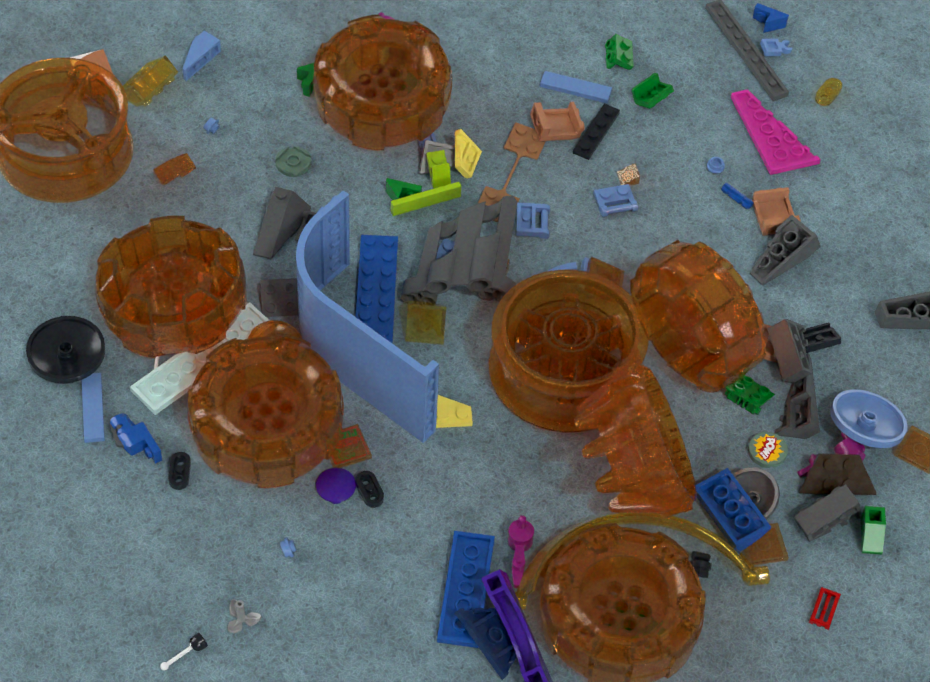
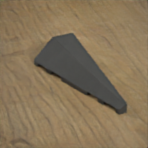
(802, 414)

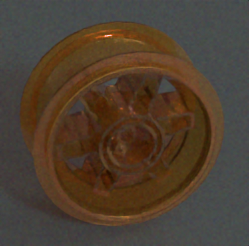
(567, 330)

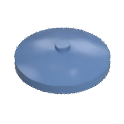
(868, 418)

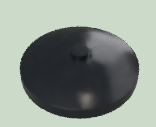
(65, 349)

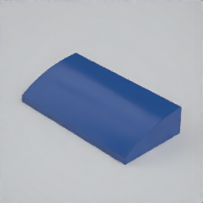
(732, 509)

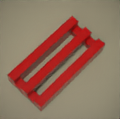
(819, 622)

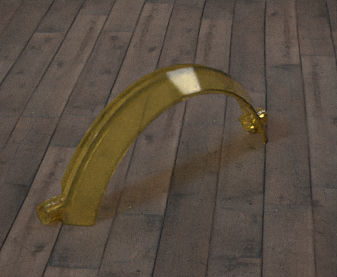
(750, 574)

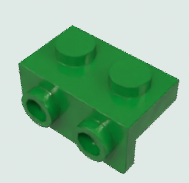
(619, 52)
(651, 91)

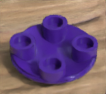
(336, 485)

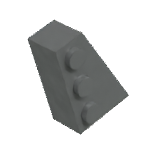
(790, 350)
(828, 513)

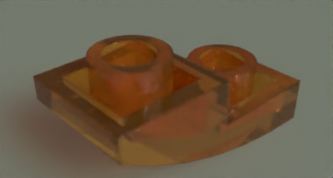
(174, 167)

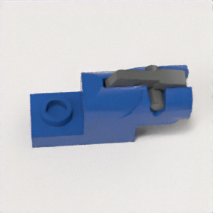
(134, 437)

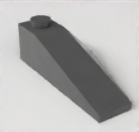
(280, 222)
(787, 249)

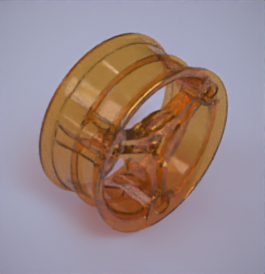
(50, 102)

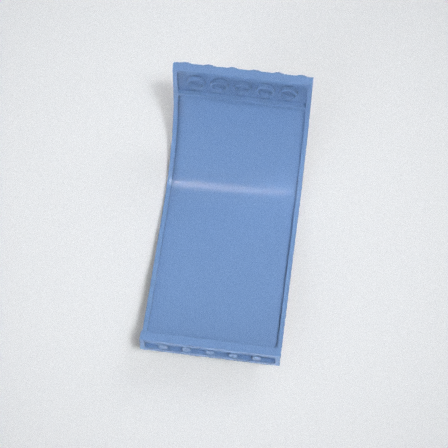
(359, 355)

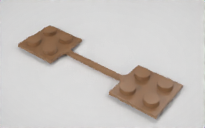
(524, 143)

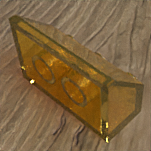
(149, 81)

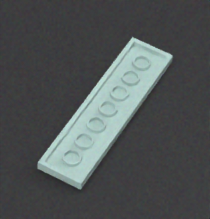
(178, 373)

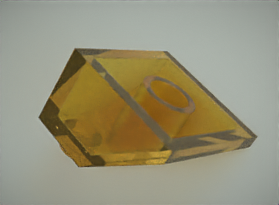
(425, 322)

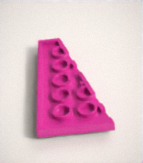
(773, 139)

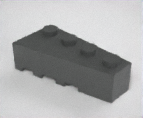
(905, 312)

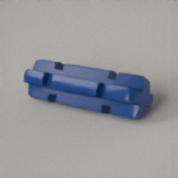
(737, 196)

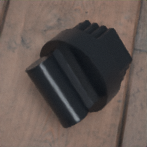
(701, 563)

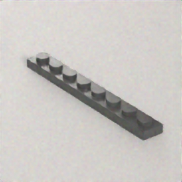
(747, 50)

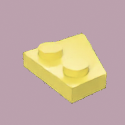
(466, 154)
(452, 413)

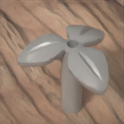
(237, 610)

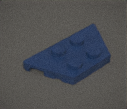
(490, 636)

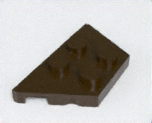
(835, 471)

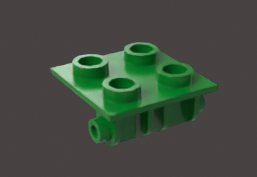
(749, 391)

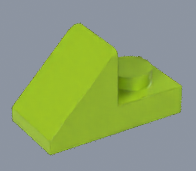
(438, 168)

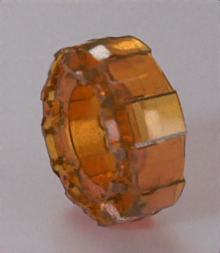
(382, 82)
(170, 286)
(699, 314)
(262, 371)
(629, 564)

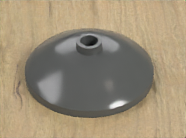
(760, 485)

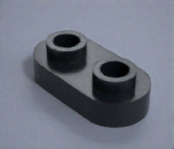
(179, 472)
(370, 490)

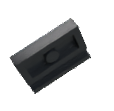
(821, 337)

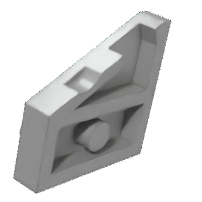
(430, 146)

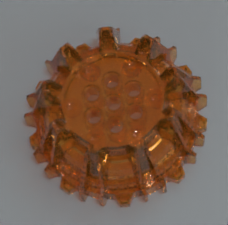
(640, 444)

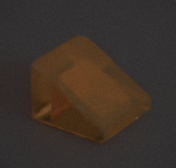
(629, 175)

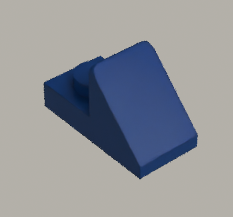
(772, 18)

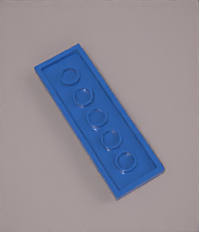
(464, 587)

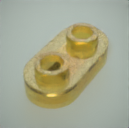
(825, 94)

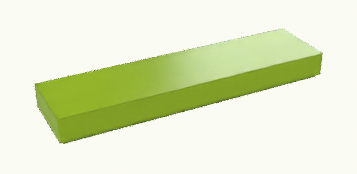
(426, 198)

